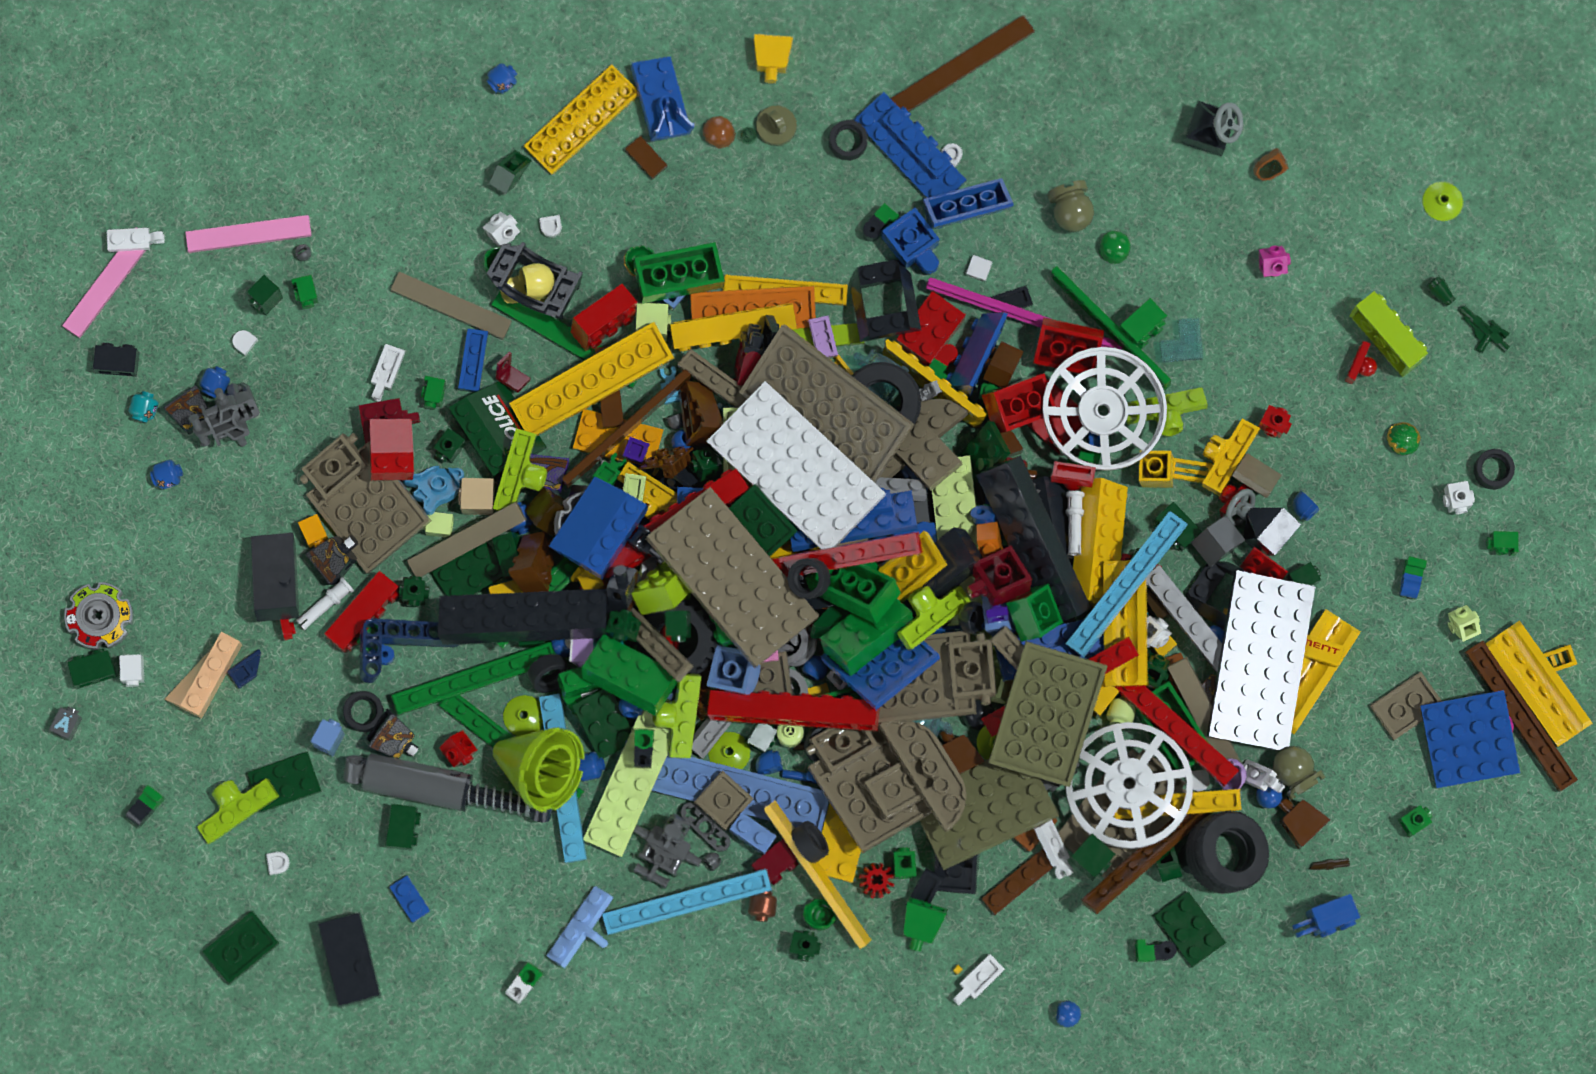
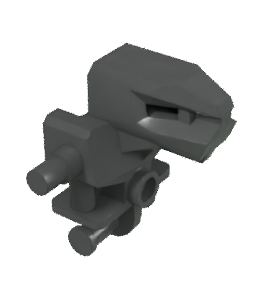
(228, 416)
(665, 849)

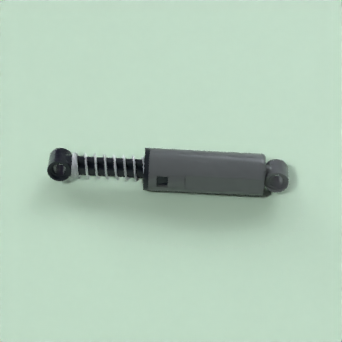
(431, 785)

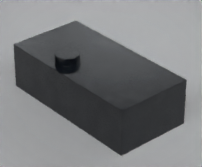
(1055, 503)
(960, 557)
(275, 577)
(349, 960)

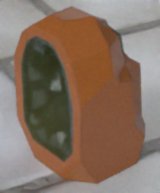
(1271, 165)

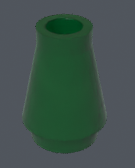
(1440, 289)

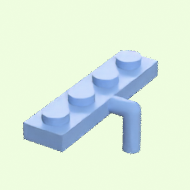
(581, 927)

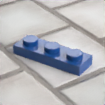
(473, 360)

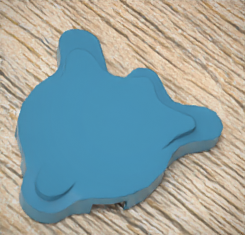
(435, 486)

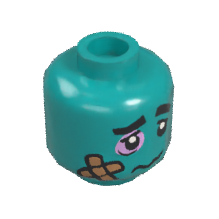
(143, 407)

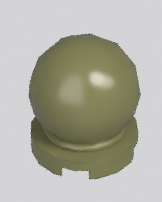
(1072, 208)
(1296, 770)

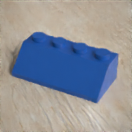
(967, 203)

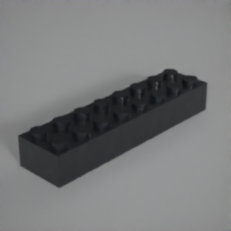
(1032, 533)
(523, 616)

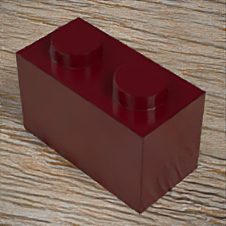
(776, 862)

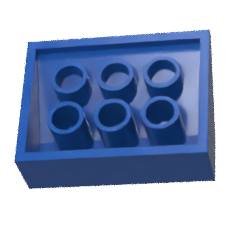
(976, 352)
(599, 527)

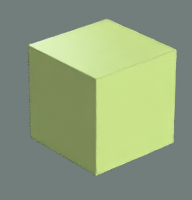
(655, 313)

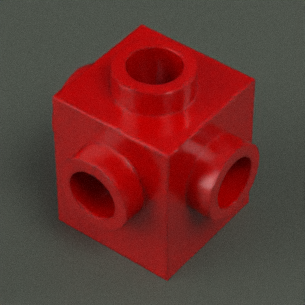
(1269, 425)
(458, 749)

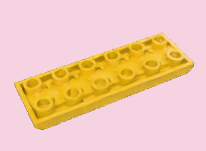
(581, 119)
(925, 375)
(1129, 622)
(1317, 674)
(1538, 683)

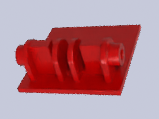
(1262, 565)

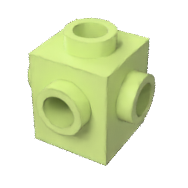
(1464, 623)

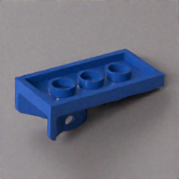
(661, 99)

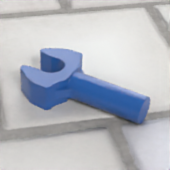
(799, 776)

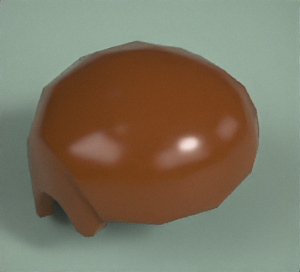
(719, 132)

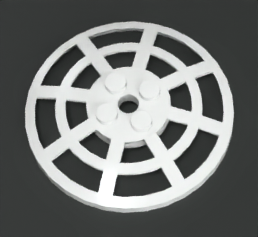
(1113, 400)
(1131, 798)

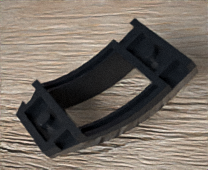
(559, 297)
(888, 324)
(1205, 586)

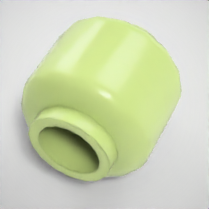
(1120, 711)
(789, 740)

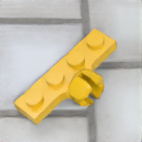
(1227, 455)
(656, 495)

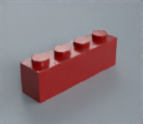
(367, 605)

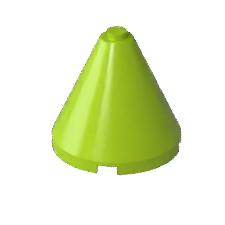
(542, 766)

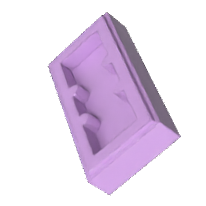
(823, 336)

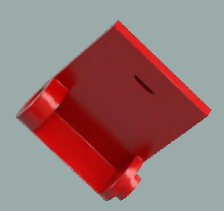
(1056, 423)

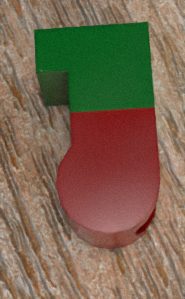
(943, 359)

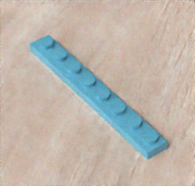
(1126, 584)
(569, 813)
(687, 902)

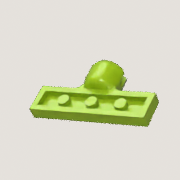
(1177, 404)
(519, 471)
(930, 613)
(681, 716)
(235, 807)

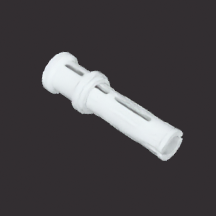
(1074, 515)
(333, 597)

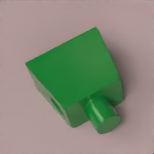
(922, 922)

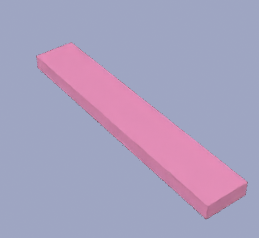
(248, 234)
(101, 291)

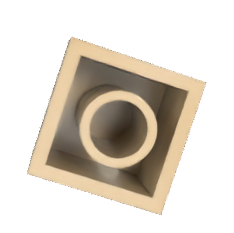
(477, 496)

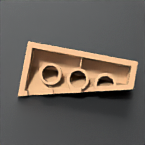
(202, 682)

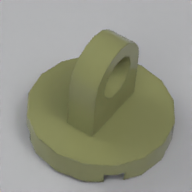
(776, 125)

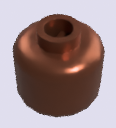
(763, 906)

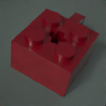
(384, 410)
(1000, 577)

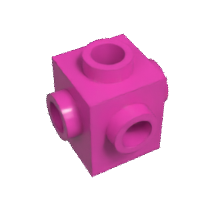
(1274, 261)

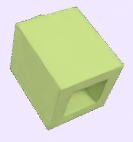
(440, 525)

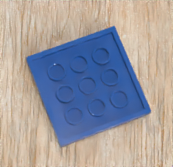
(887, 672)
(1470, 739)

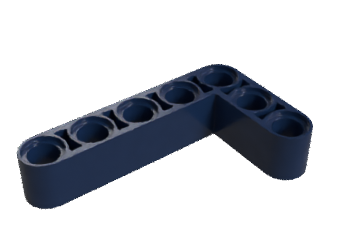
(383, 637)

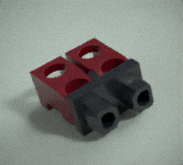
(749, 352)

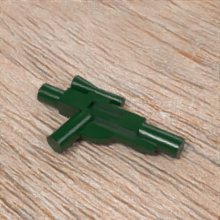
(1484, 332)

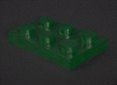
(985, 450)
(763, 520)
(469, 572)
(602, 722)
(291, 778)
(1190, 929)
(241, 947)

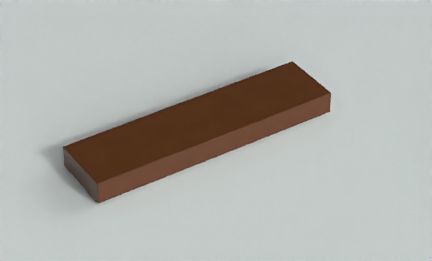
(611, 406)

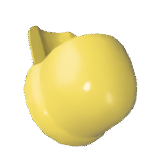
(538, 282)

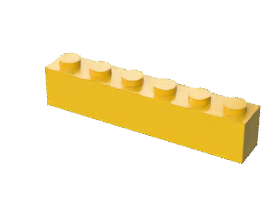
(727, 326)

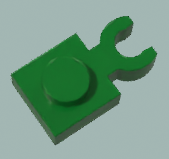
(610, 472)

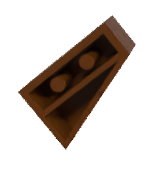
(699, 414)
(533, 563)

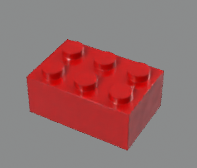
(604, 317)
(938, 324)
(1062, 340)
(1017, 403)

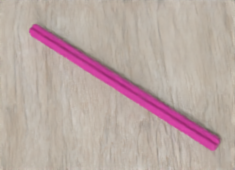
(996, 305)

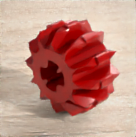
(876, 873)

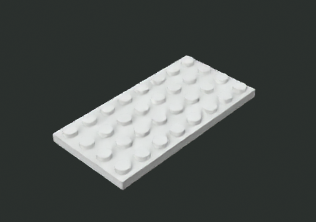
(796, 467)

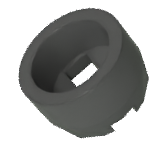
(304, 256)
(675, 421)
(712, 859)

